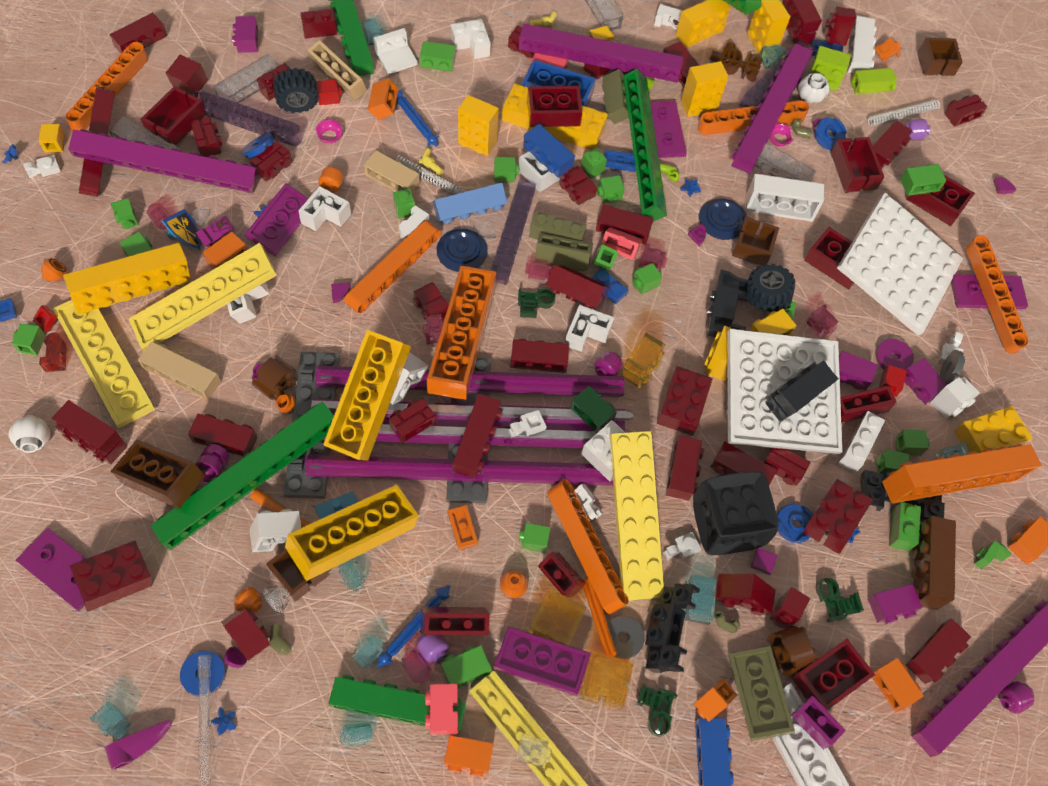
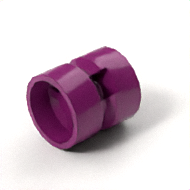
(212, 461)

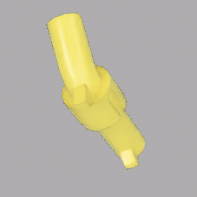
(544, 21)
(430, 163)

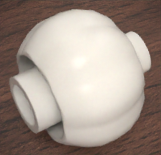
(813, 88)
(26, 432)

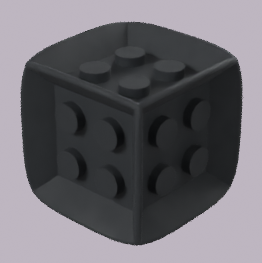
(735, 513)

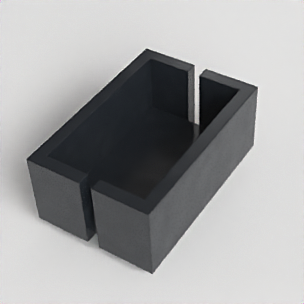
(801, 390)

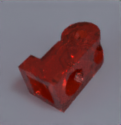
(55, 353)

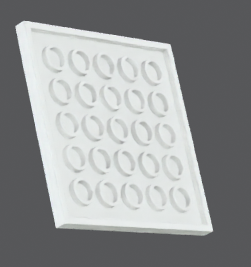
(900, 263)
(762, 364)

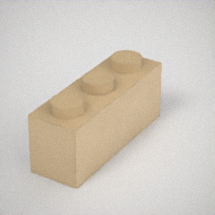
(391, 172)

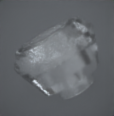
(276, 598)

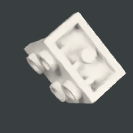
(394, 51)

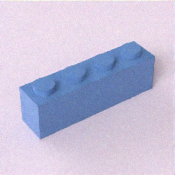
(469, 202)

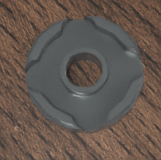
(952, 366)
(633, 630)

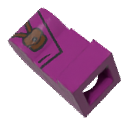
(215, 231)

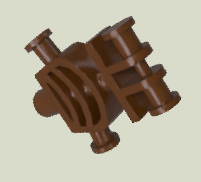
(732, 61)

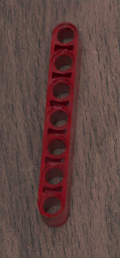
(99, 123)

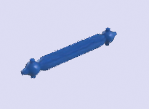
(416, 119)
(411, 628)

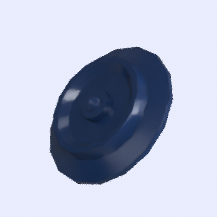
(722, 218)
(461, 248)

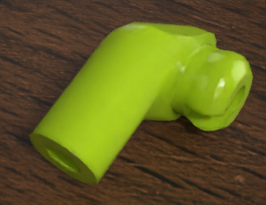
(671, 172)

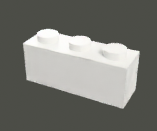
(861, 442)

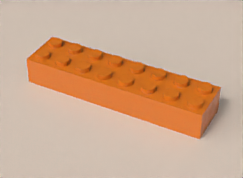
(462, 333)
(960, 472)

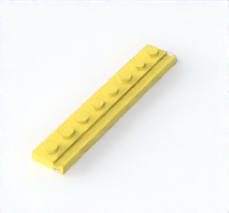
(514, 721)

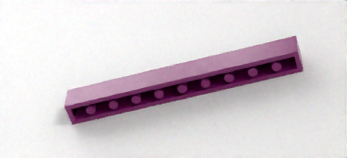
(600, 52)
(772, 108)
(162, 161)
(984, 683)

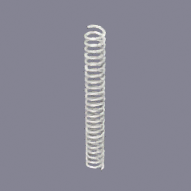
(901, 110)
(429, 174)

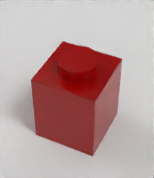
(328, 92)
(894, 378)

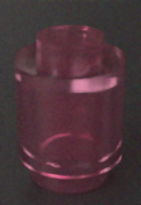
(157, 213)
(538, 270)
(416, 667)

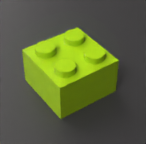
(831, 65)

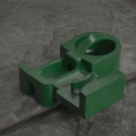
(530, 300)
(838, 607)
(661, 704)

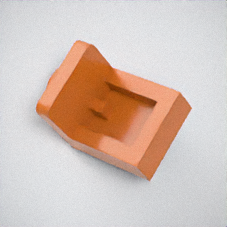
(888, 49)

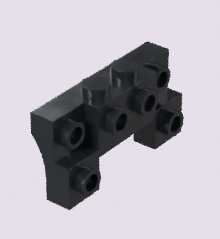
(724, 302)
(873, 487)
(666, 628)

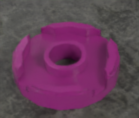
(897, 347)

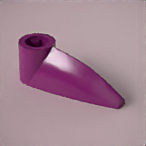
(133, 746)

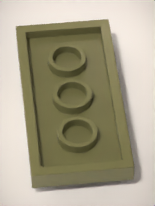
(761, 693)

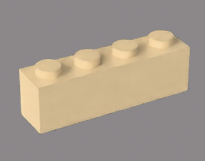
(337, 69)
(179, 370)

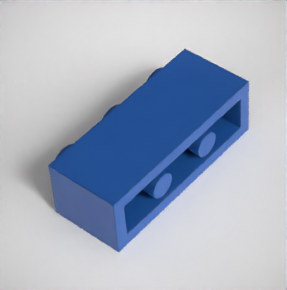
(548, 150)
(713, 752)

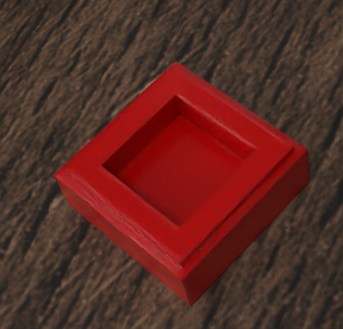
(45, 318)

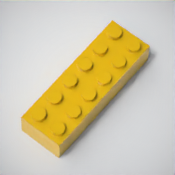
(586, 136)
(127, 278)
(367, 395)
(351, 532)

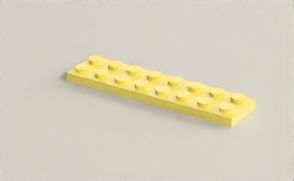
(202, 296)
(105, 364)
(636, 515)

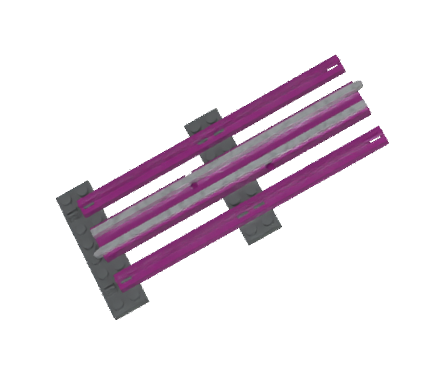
(321, 375)

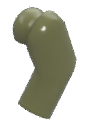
(799, 131)
(729, 626)
(277, 642)

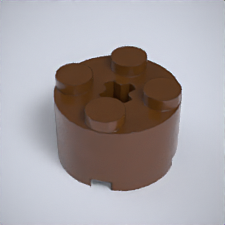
(274, 377)
(792, 649)

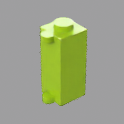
(874, 81)

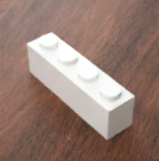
(862, 44)

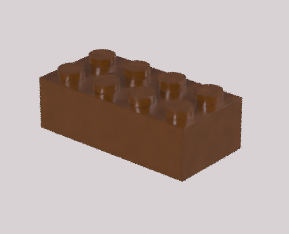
(158, 473)
(935, 562)

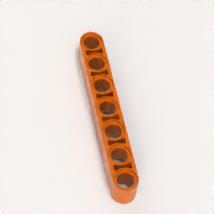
(113, 79)
(740, 118)
(392, 266)
(996, 294)
(588, 547)

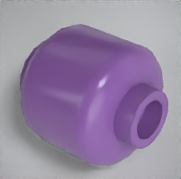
(919, 128)
(432, 648)

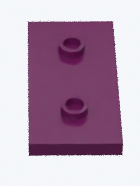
(668, 130)
(278, 220)
(969, 294)
(50, 562)
(542, 661)

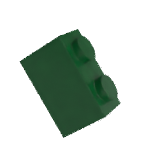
(593, 409)

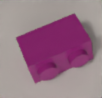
(245, 34)
(856, 371)
(924, 381)
(895, 603)
(818, 722)

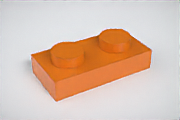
(462, 527)

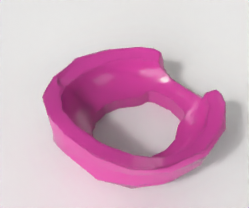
(327, 125)
(784, 130)

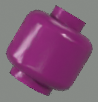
(608, 364)
(1017, 697)

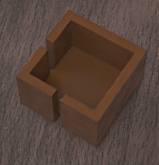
(940, 56)
(755, 247)
(290, 577)

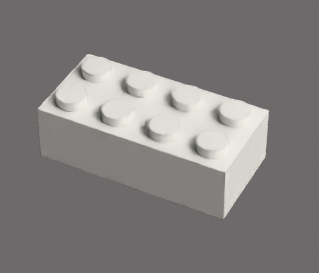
(784, 197)

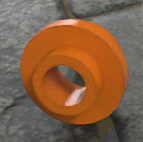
(285, 403)

